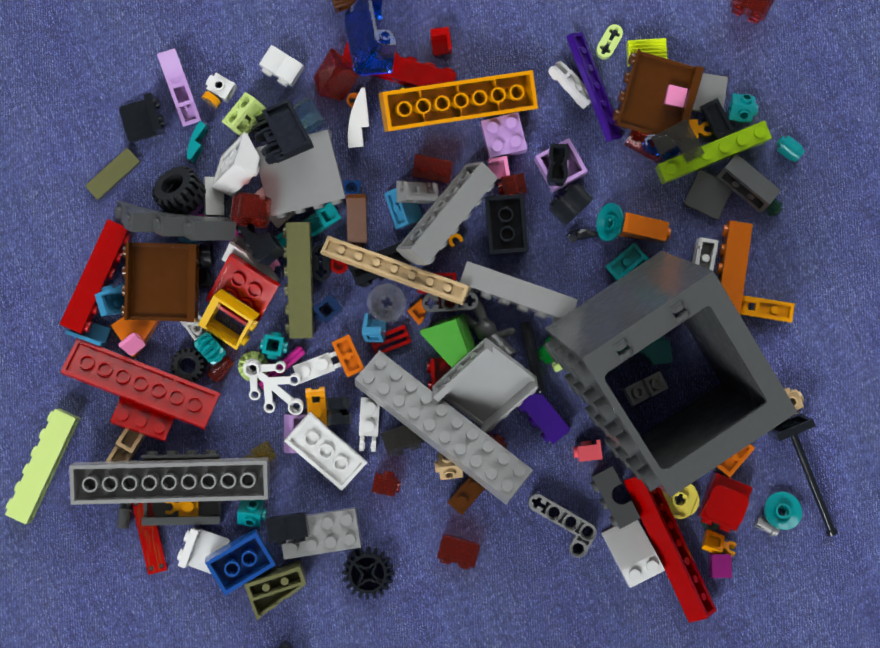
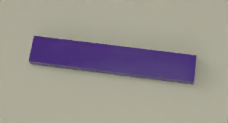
(594, 86)

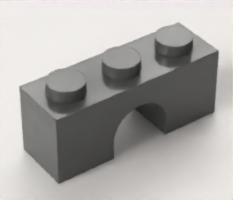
(620, 514)

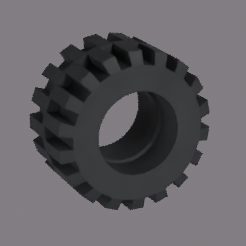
(179, 191)

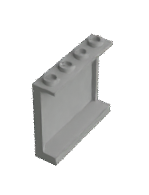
(303, 179)
(486, 385)

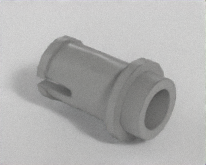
(764, 525)

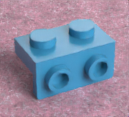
(110, 300)

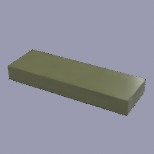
(112, 174)

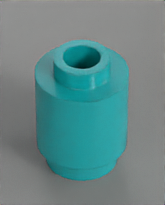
(789, 148)

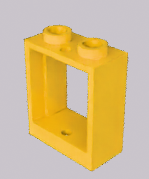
(221, 331)

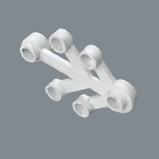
(272, 384)

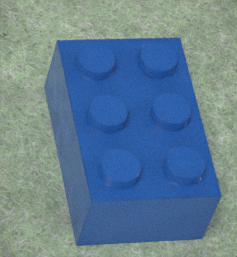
(240, 561)

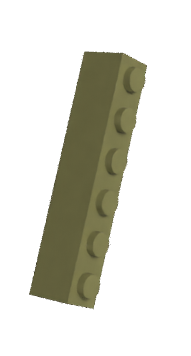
(299, 280)

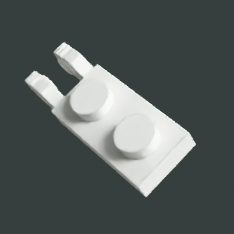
(570, 83)
(316, 367)
(368, 422)

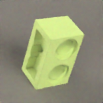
(243, 114)

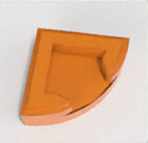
(417, 312)

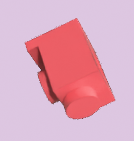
(587, 451)

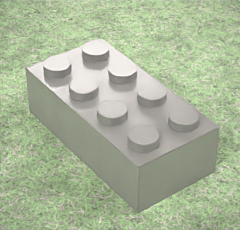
(328, 533)

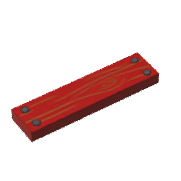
(150, 541)

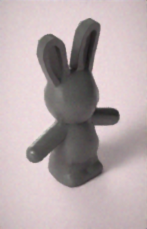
(487, 329)

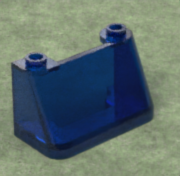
(370, 49)

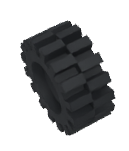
(199, 364)

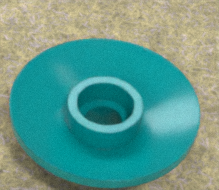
(609, 222)
(791, 510)

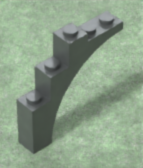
(172, 224)

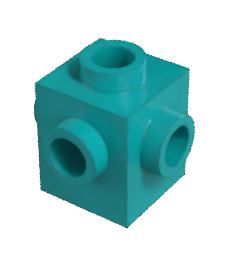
(742, 108)
(267, 342)
(251, 513)

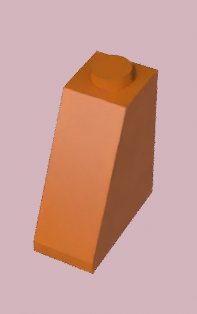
(645, 228)
(144, 328)

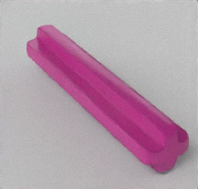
(290, 359)

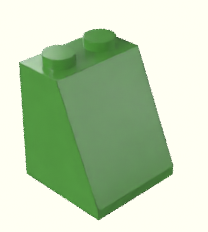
(450, 338)

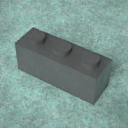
(748, 183)

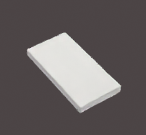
(325, 451)

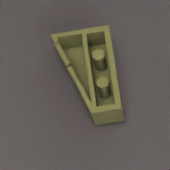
(274, 586)

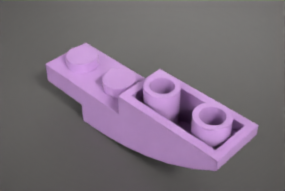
(178, 87)

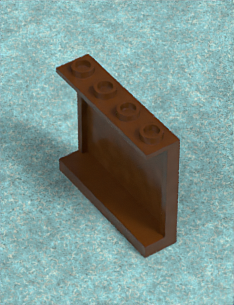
(645, 91)
(161, 281)

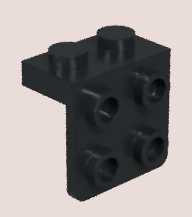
(142, 119)

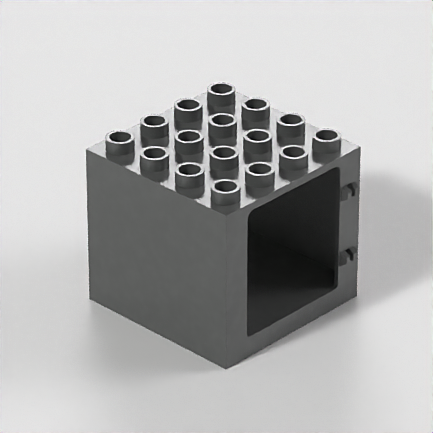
(638, 313)

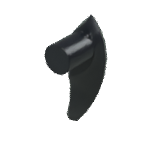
(581, 234)

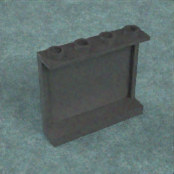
(209, 511)

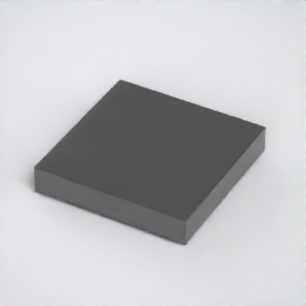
(707, 195)

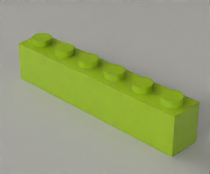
(715, 152)

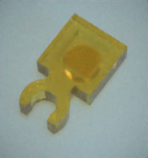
(262, 450)

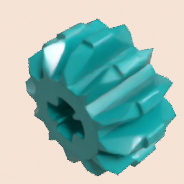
(209, 348)

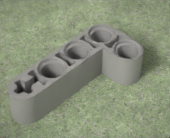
(562, 515)

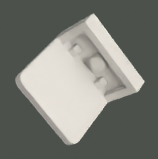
(198, 546)

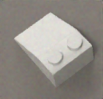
(633, 553)

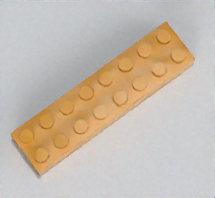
(458, 100)

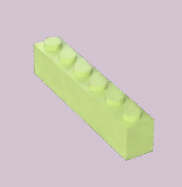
(42, 466)

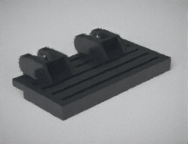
(282, 131)

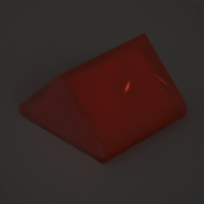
(335, 76)

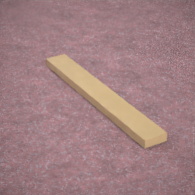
(395, 270)

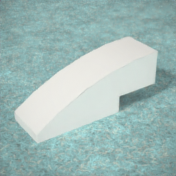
(358, 119)

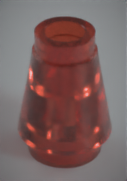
(220, 369)

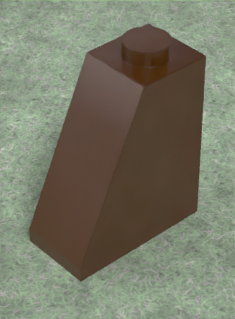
(357, 219)

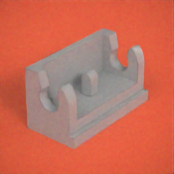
(416, 192)

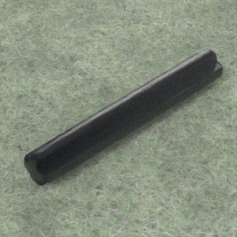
(532, 355)

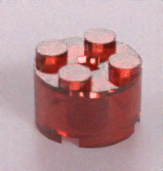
(754, 9)
(250, 209)

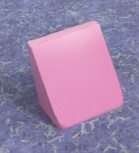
(132, 344)

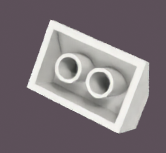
(236, 166)

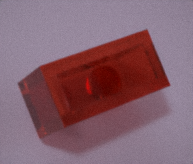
(458, 551)

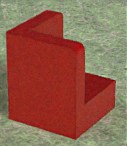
(441, 41)

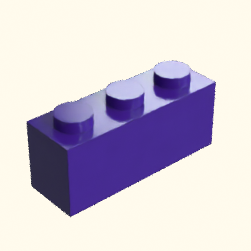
(544, 417)

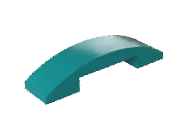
(319, 221)

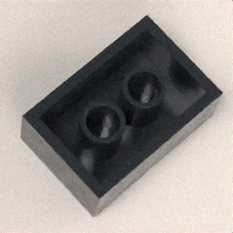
(506, 225)

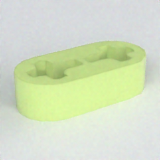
(612, 44)

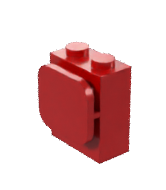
(724, 502)

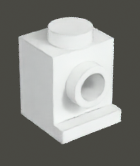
(226, 91)

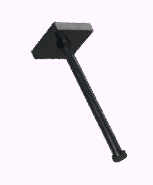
(791, 429)

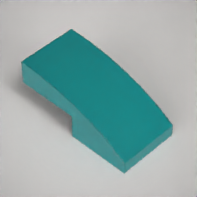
(194, 147)

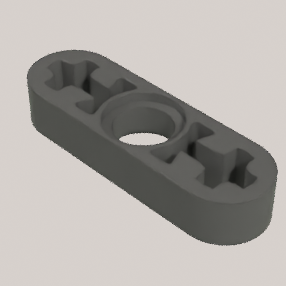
(436, 307)

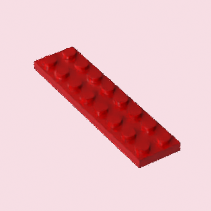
(140, 383)

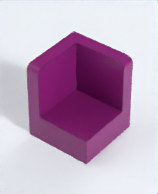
(720, 565)

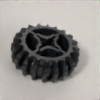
(360, 567)

